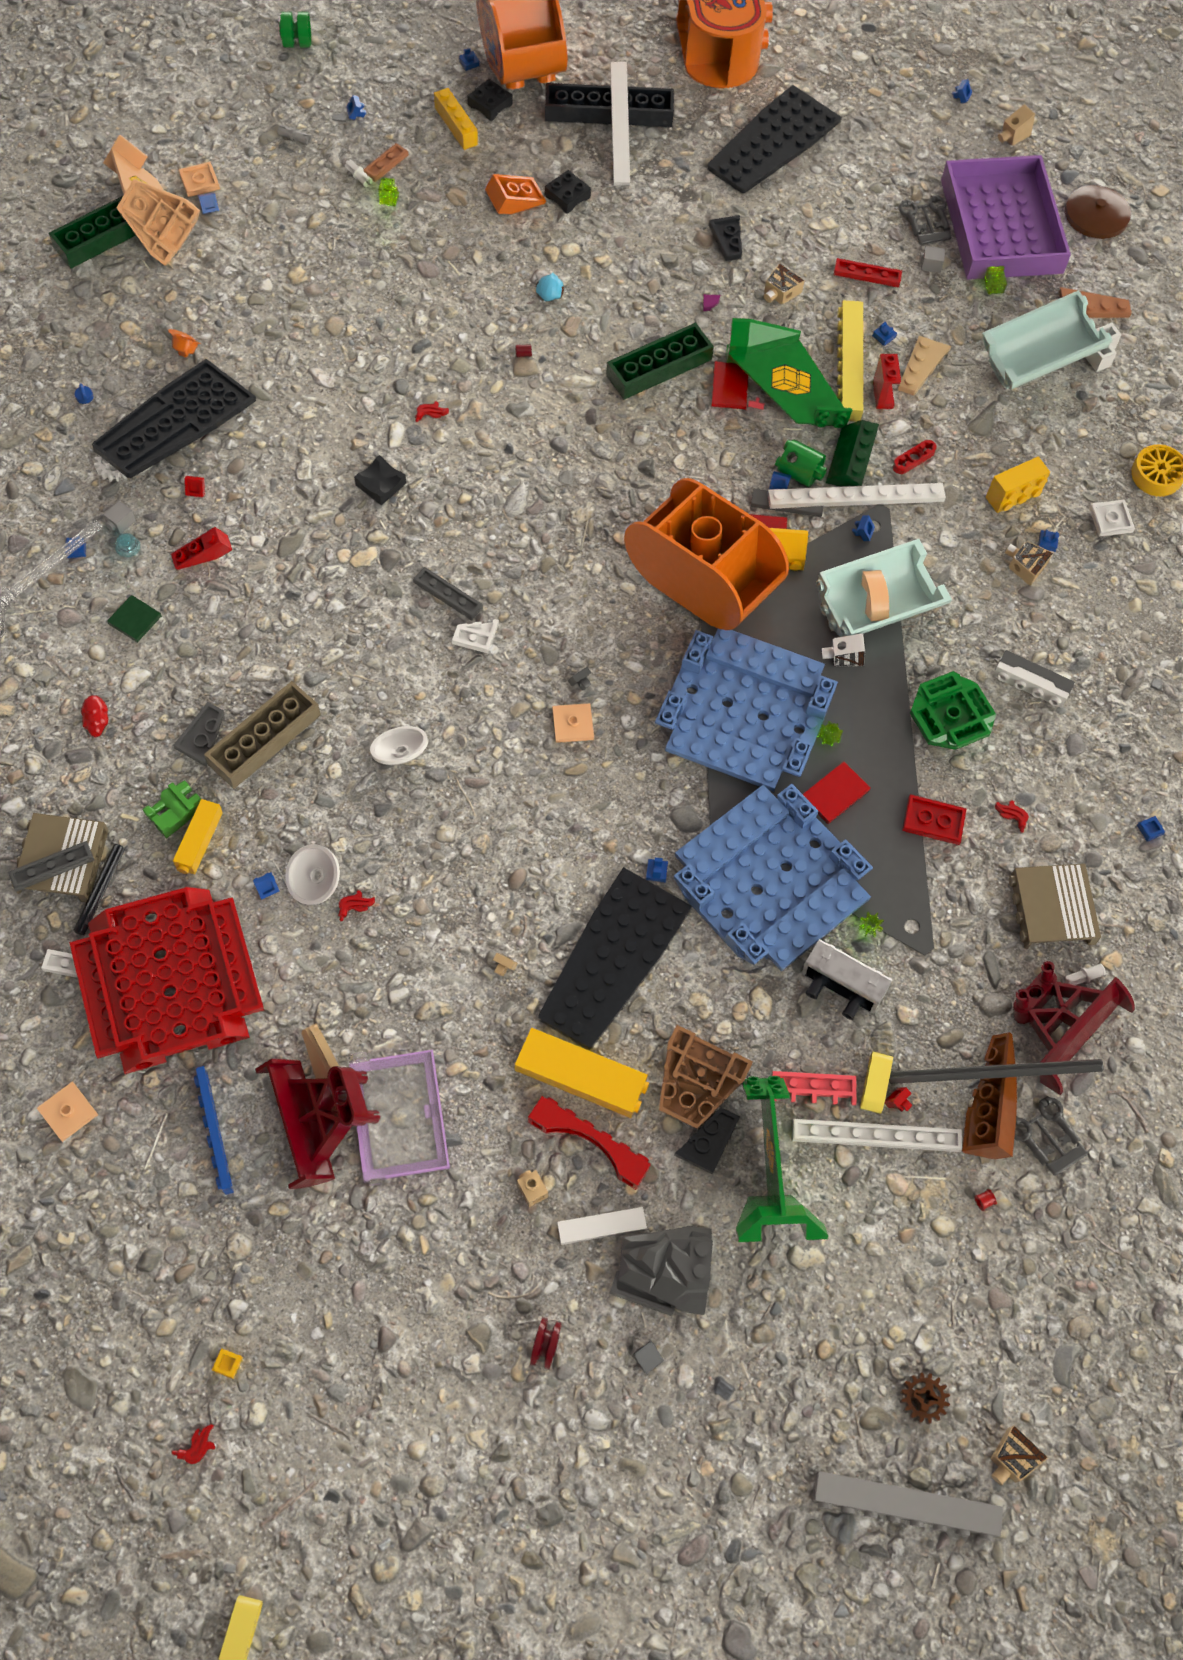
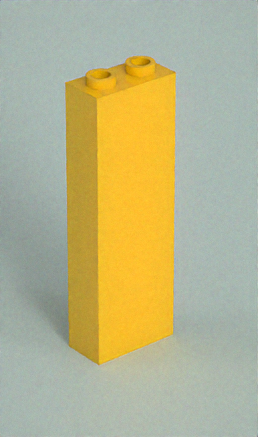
(582, 1073)

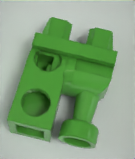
(179, 808)

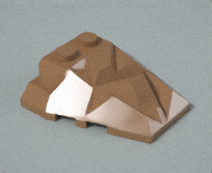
(698, 1077)

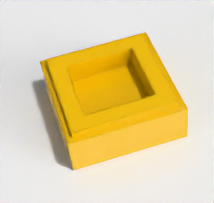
(227, 1363)

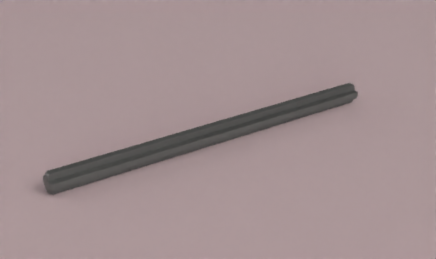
(996, 1071)

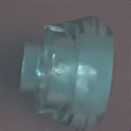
(127, 545)

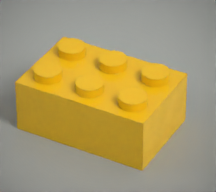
(1017, 484)

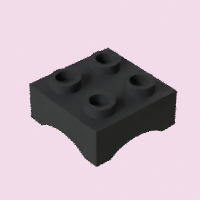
(490, 99)
(567, 191)
(380, 480)

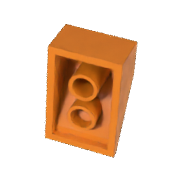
(513, 193)

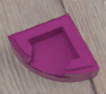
(710, 301)

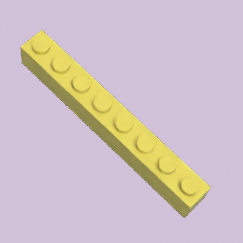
(850, 357)

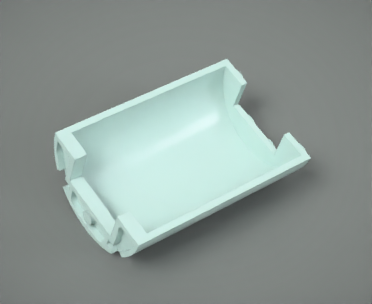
(1043, 341)
(907, 583)

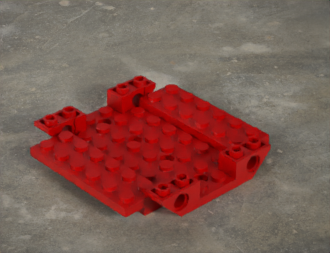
(127, 984)

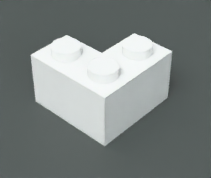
(1105, 357)

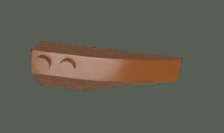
(992, 1117)

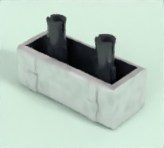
(845, 977)

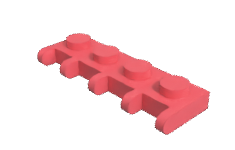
(819, 1085)

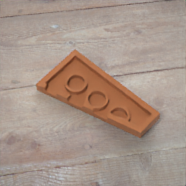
(1102, 306)

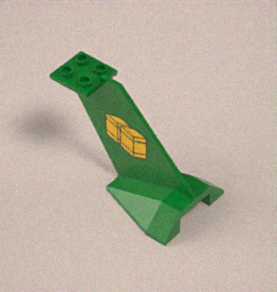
(785, 372)
(775, 1207)

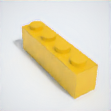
(456, 118)

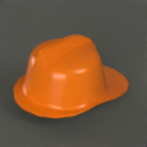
(183, 343)

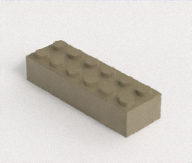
(262, 734)

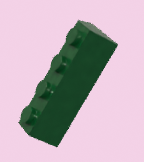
(852, 454)

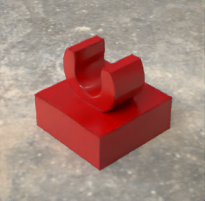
(194, 486)
(899, 1100)

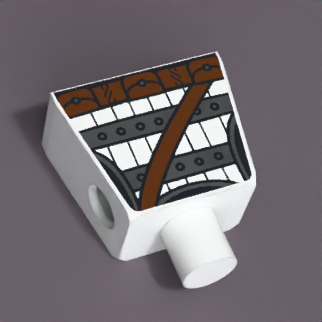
(846, 651)

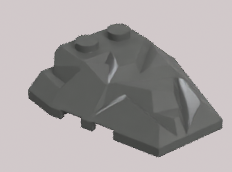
(670, 1266)

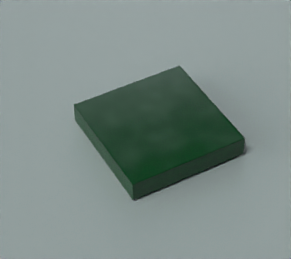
(134, 618)

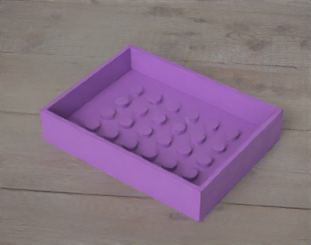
(1005, 216)

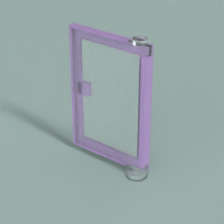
(411, 1123)

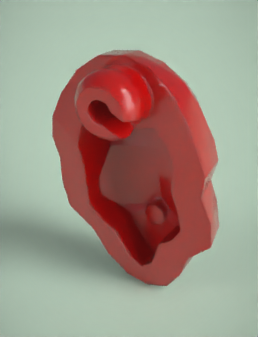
(94, 715)

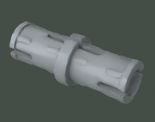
(294, 135)

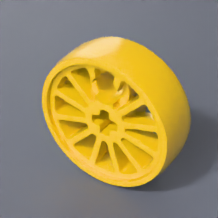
(1161, 463)

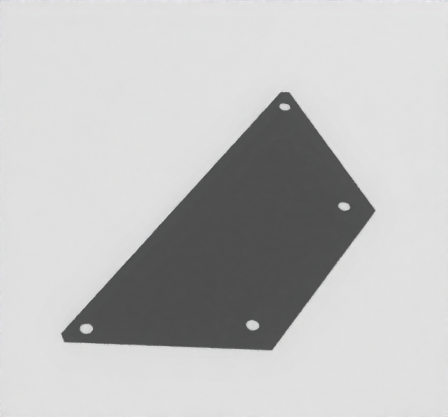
(875, 739)

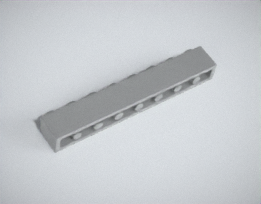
(908, 1505)

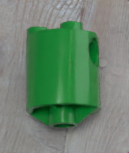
(807, 466)

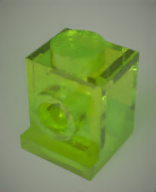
(388, 192)
(995, 280)

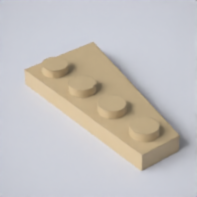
(923, 360)

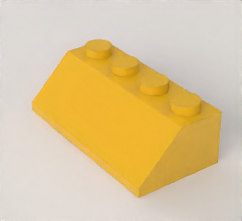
(795, 546)

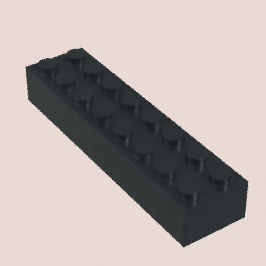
(593, 104)

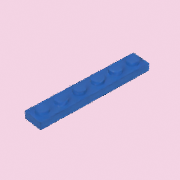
(214, 1139)

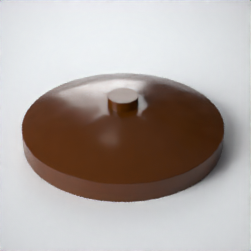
(1097, 211)

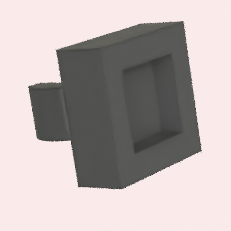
(581, 679)

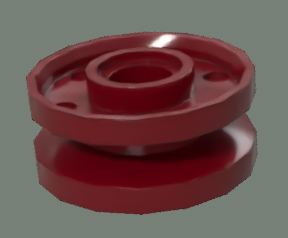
(545, 1343)

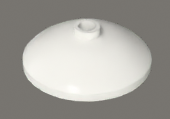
(399, 745)
(304, 872)

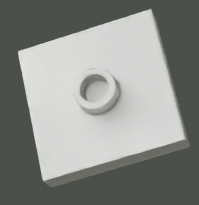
(1111, 518)

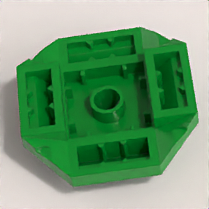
(957, 697)

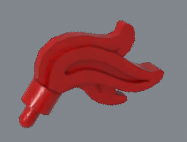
(432, 410)
(1013, 812)
(354, 902)
(198, 1448)

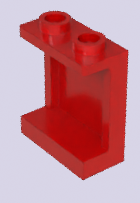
(885, 375)

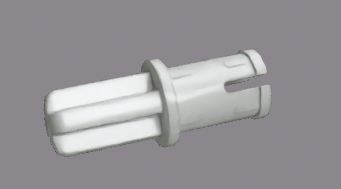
(358, 173)
(1085, 975)

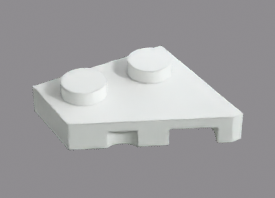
(475, 635)

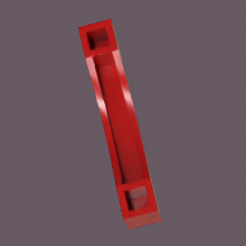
(553, 1119)

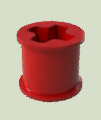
(985, 1199)

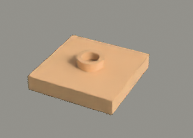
(199, 179)
(573, 723)
(67, 1111)

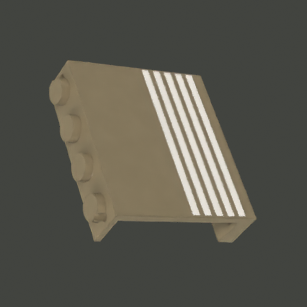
(55, 833)
(1054, 904)

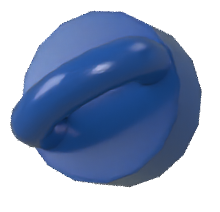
(84, 394)

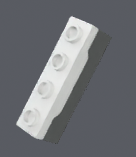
(1033, 679)

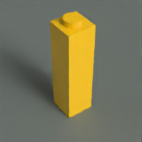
(197, 837)

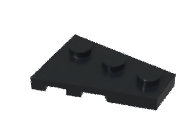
(727, 235)
(710, 1141)

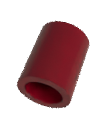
(523, 350)

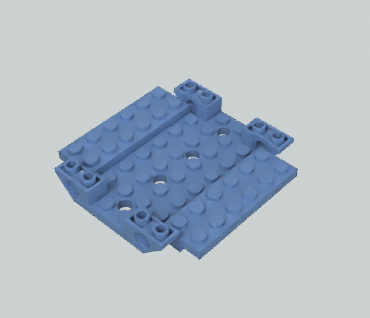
(756, 681)
(747, 852)

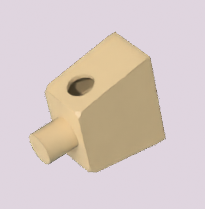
(1017, 126)

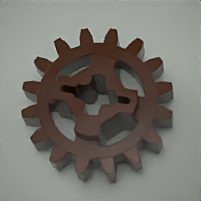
(915, 1396)

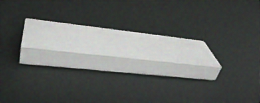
(601, 1225)

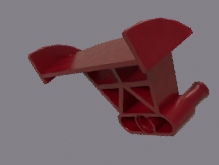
(1044, 986)
(307, 1114)

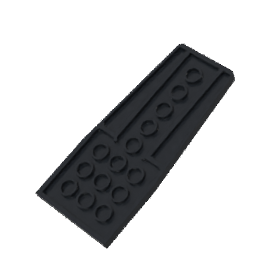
(773, 139)
(173, 419)
(612, 957)

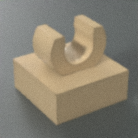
(504, 964)

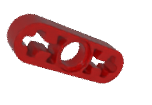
(917, 450)

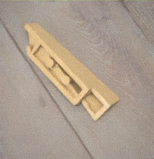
(318, 1052)

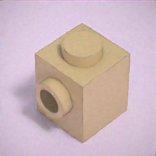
(532, 1187)

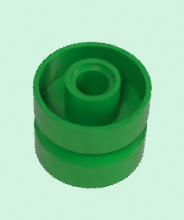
(292, 29)

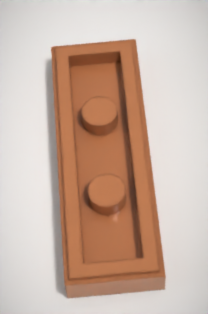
(386, 162)

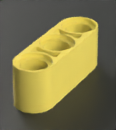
(876, 1082)
(241, 1629)

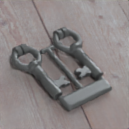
(933, 237)
(1065, 1160)

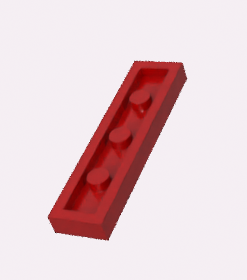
(868, 272)

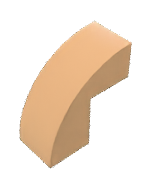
(877, 595)

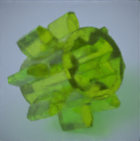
(830, 733)
(874, 920)

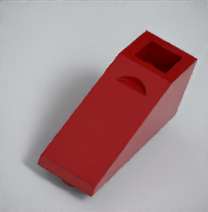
(203, 549)

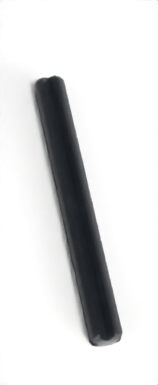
(99, 889)

